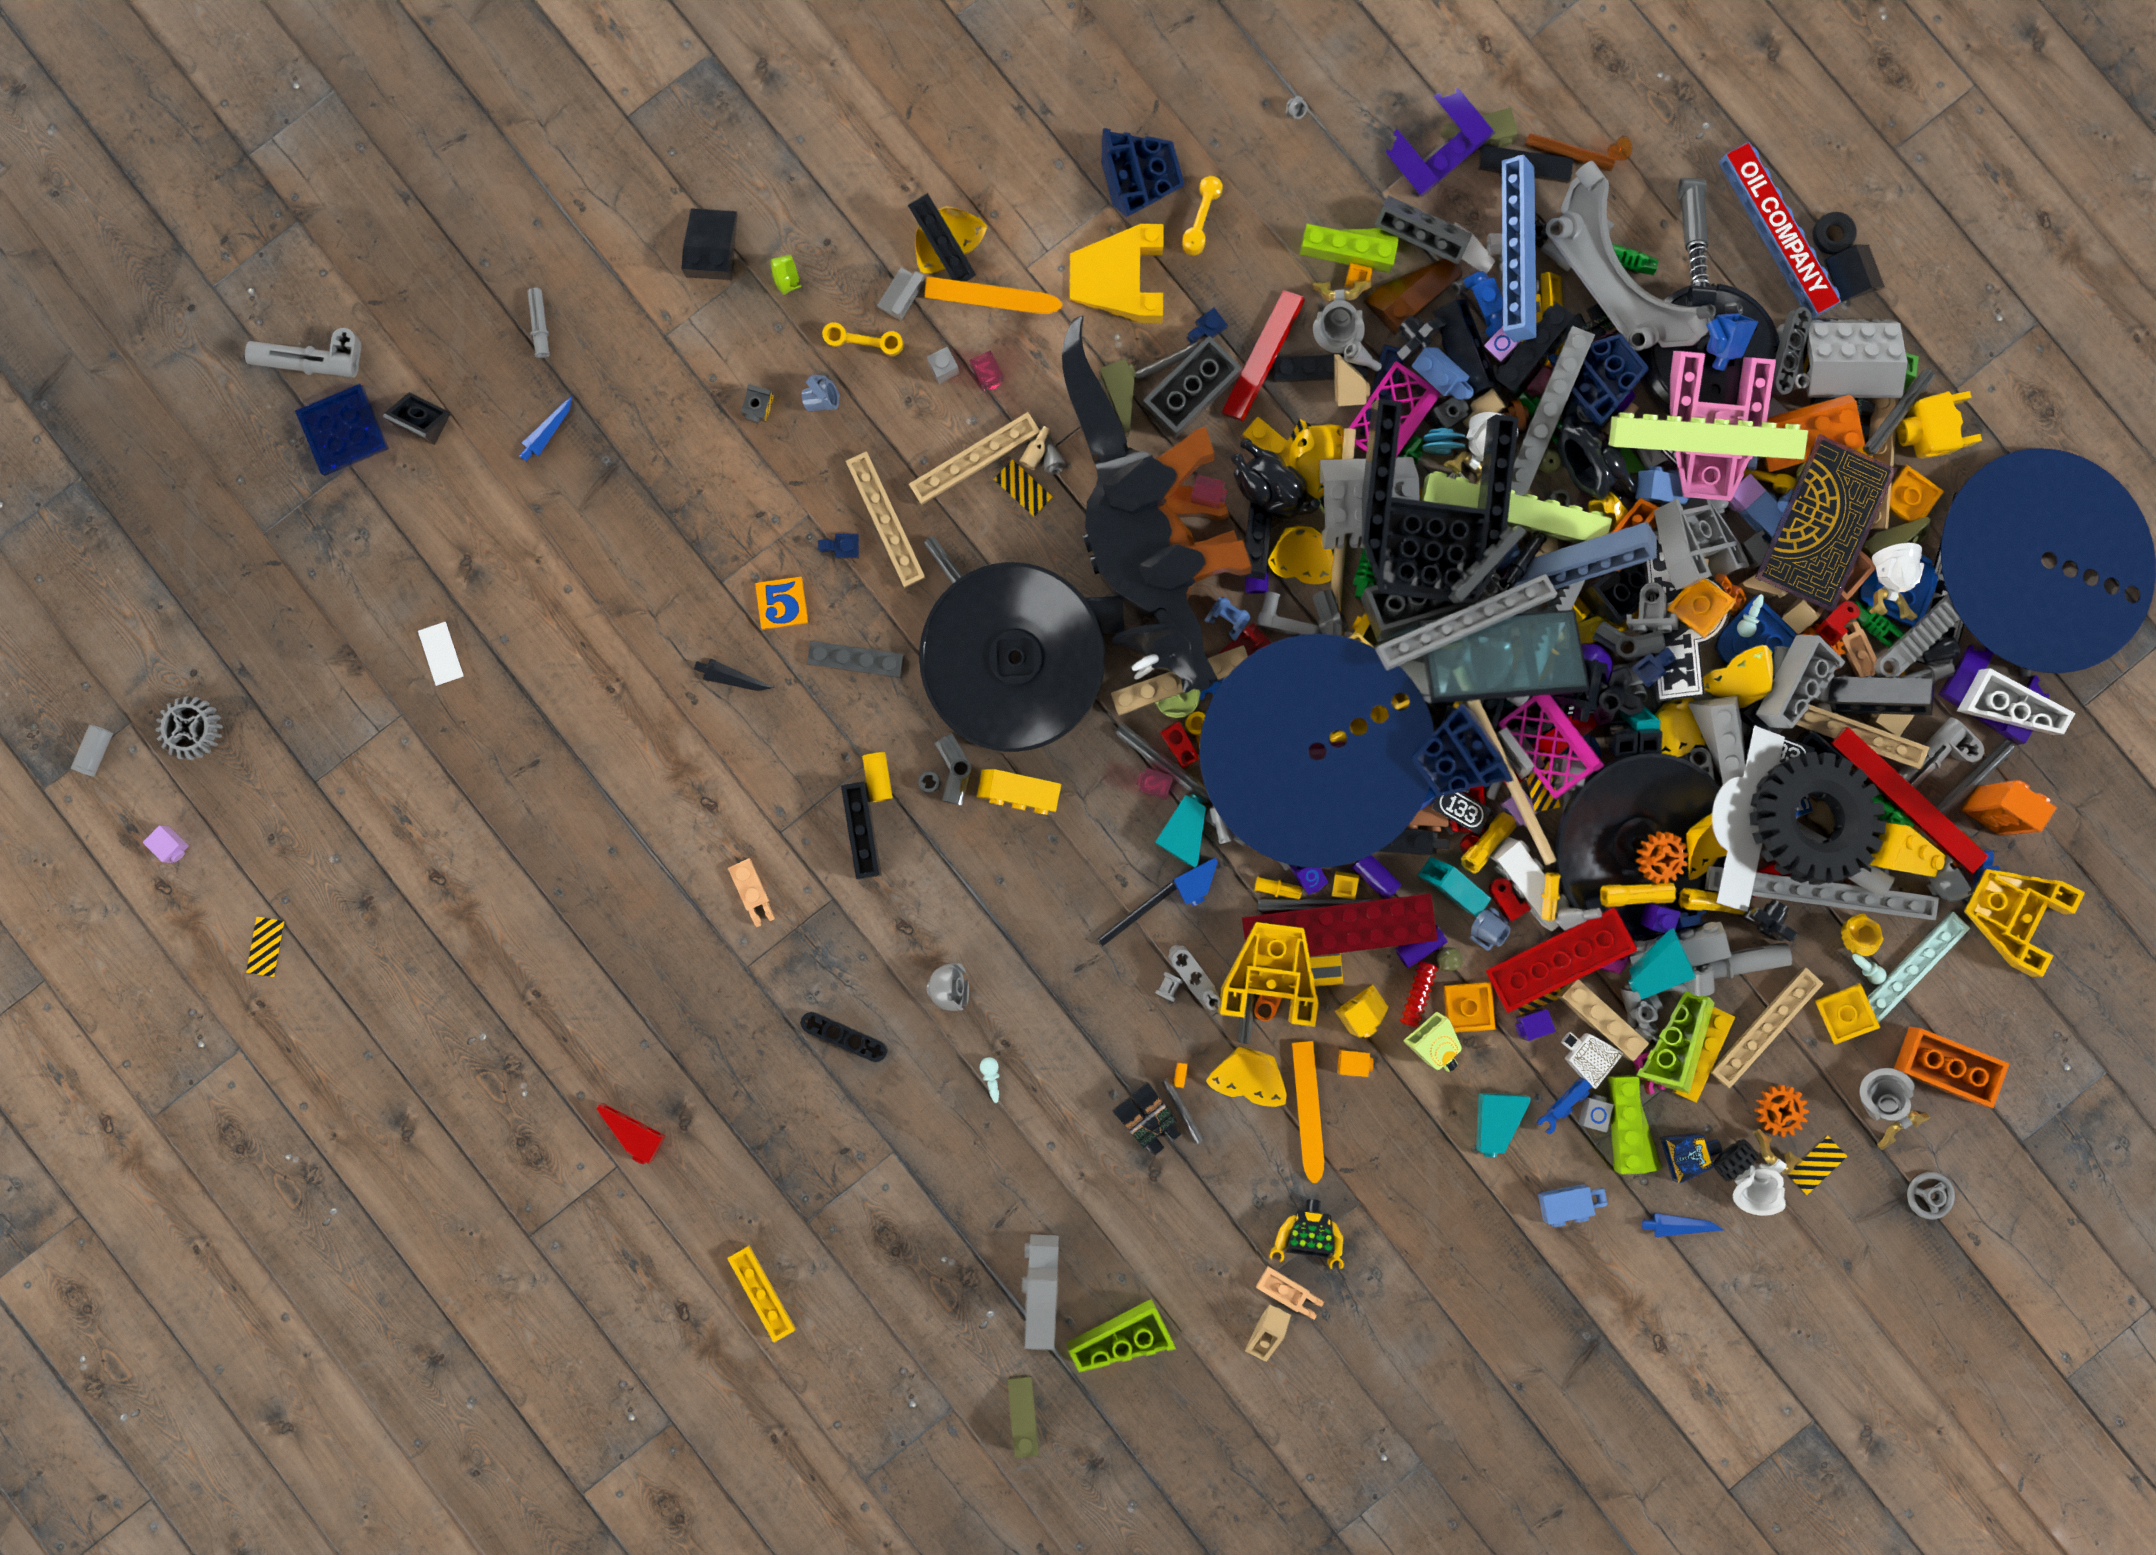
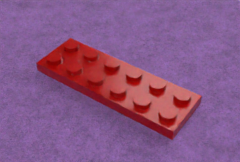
(1561, 960)

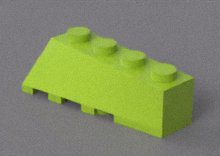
(1358, 246)
(1679, 1044)
(1631, 1136)

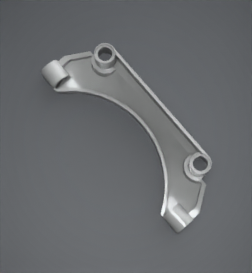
(1591, 255)

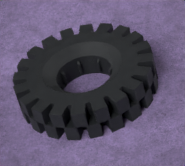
(1848, 800)

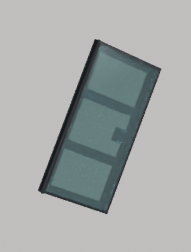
(1510, 659)

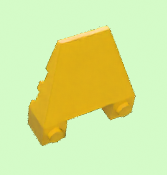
(1109, 274)
(2009, 910)
(1275, 965)

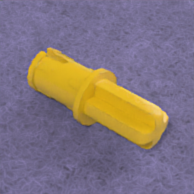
(1278, 888)
(1550, 896)

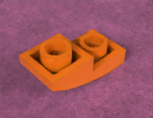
(1734, 591)

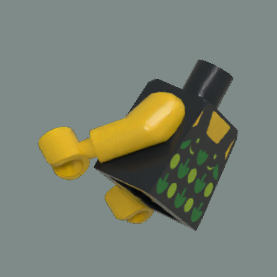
(1310, 1235)

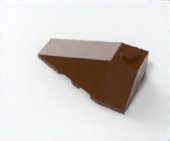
(1411, 293)

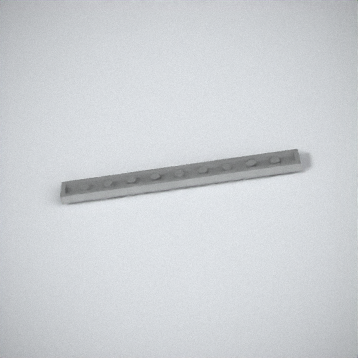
(1835, 895)

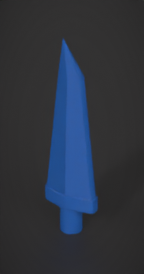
(540, 437)
(1674, 1225)

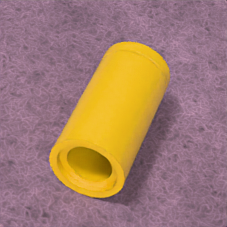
(877, 777)

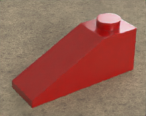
(633, 1135)

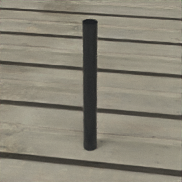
(1136, 914)

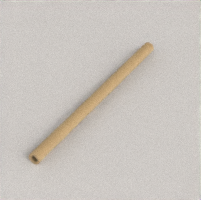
(1339, 554)
(1517, 791)

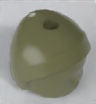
(1555, 463)
(1449, 959)

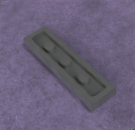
(1492, 557)
(855, 659)

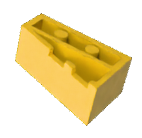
(1018, 790)
(1907, 852)
(1363, 1012)

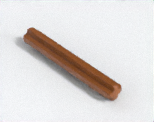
(1566, 150)

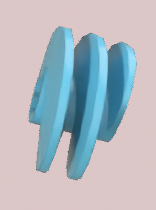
(1441, 441)

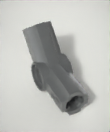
(1331, 619)
(1615, 640)
(952, 755)

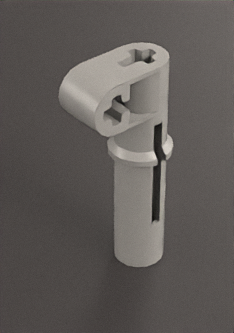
(308, 358)
(1940, 745)
(1869, 877)
(1740, 963)

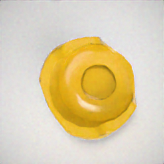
(1611, 507)
(1861, 935)

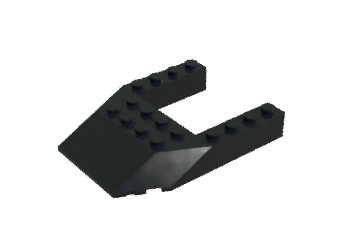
(1425, 545)

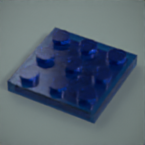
(341, 429)

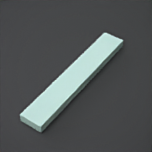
(1917, 964)

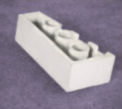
(2011, 703)
(1526, 876)

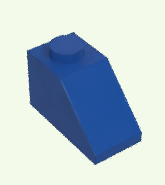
(1196, 882)

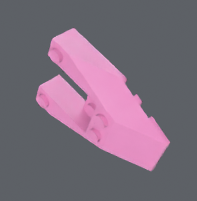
(1715, 474)

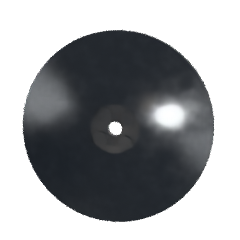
(970, 647)
(1611, 810)

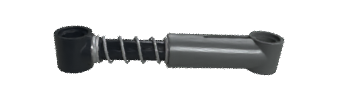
(1692, 197)

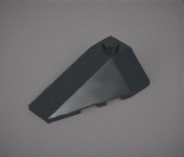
(1615, 593)

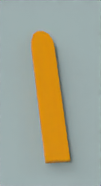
(991, 296)
(1308, 1110)

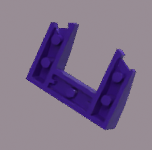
(1473, 134)
(1958, 685)

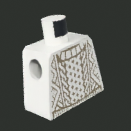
(1590, 1057)

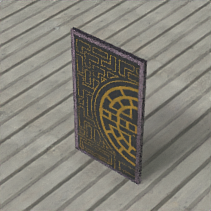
(1825, 523)

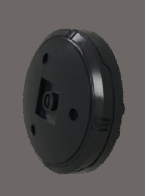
(1716, 385)

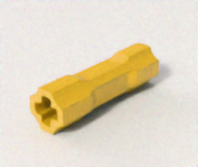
(1478, 854)
(1635, 894)
(1703, 900)

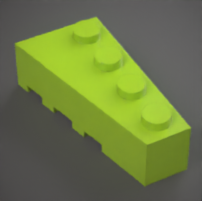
(1122, 1338)

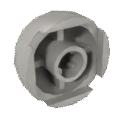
(948, 987)

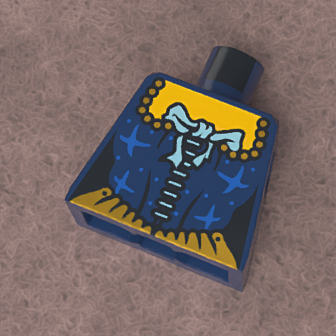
(1689, 1155)

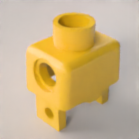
(1935, 426)

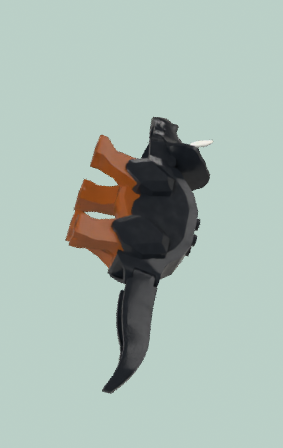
(1137, 529)

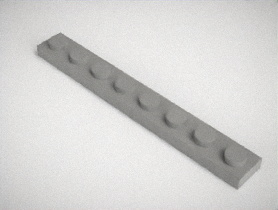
(1550, 408)
(1466, 622)

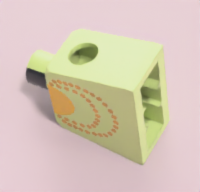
(1435, 1042)

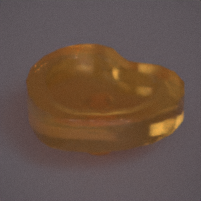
(1621, 149)

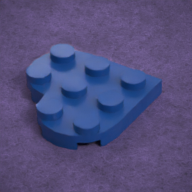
(1916, 598)
(1769, 631)

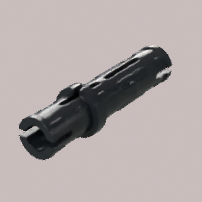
(1518, 567)

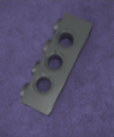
(1423, 229)

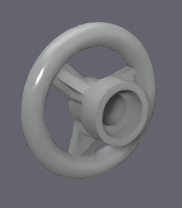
(1940, 1195)

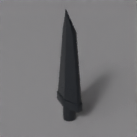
(723, 674)

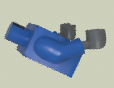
(1487, 298)
(1728, 333)

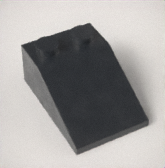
(709, 244)

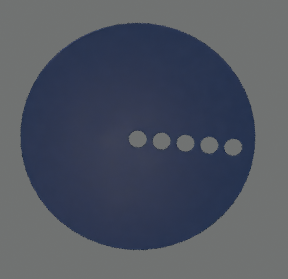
(1995, 569)
(1260, 760)

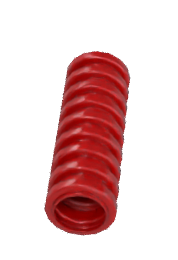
(1418, 994)

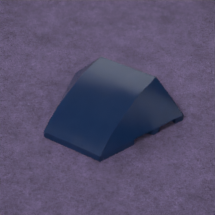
(1138, 170)
(1605, 377)
(1461, 756)

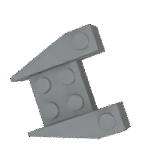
(1693, 534)
(1041, 1291)

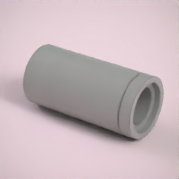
(92, 750)

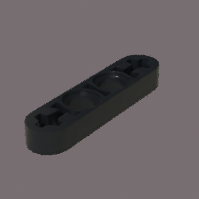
(845, 1033)

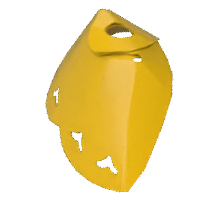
(961, 225)
(1320, 445)
(1302, 554)
(1746, 682)
(1679, 726)
(1702, 845)
(1250, 1073)

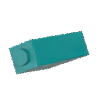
(1184, 831)
(1454, 886)
(1661, 967)
(1498, 1121)

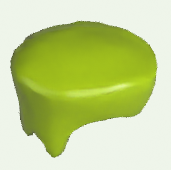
(784, 273)

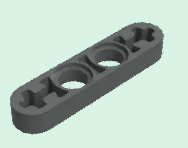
(1794, 353)

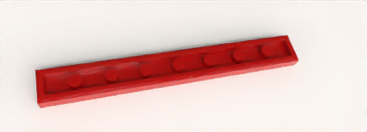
(1910, 801)

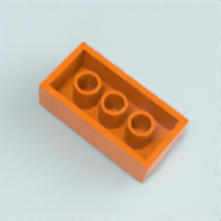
(1834, 419)
(2008, 808)
(1951, 1067)

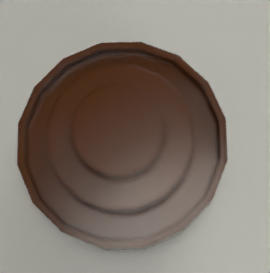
(1516, 409)

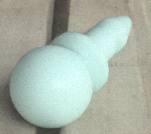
(1747, 626)
(1873, 972)
(989, 1069)

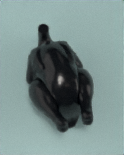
(1591, 461)
(1271, 483)

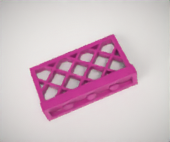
(1417, 413)
(1570, 735)

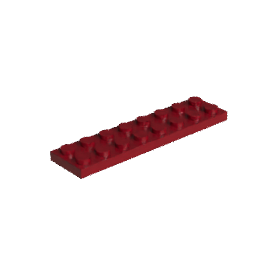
(1358, 924)

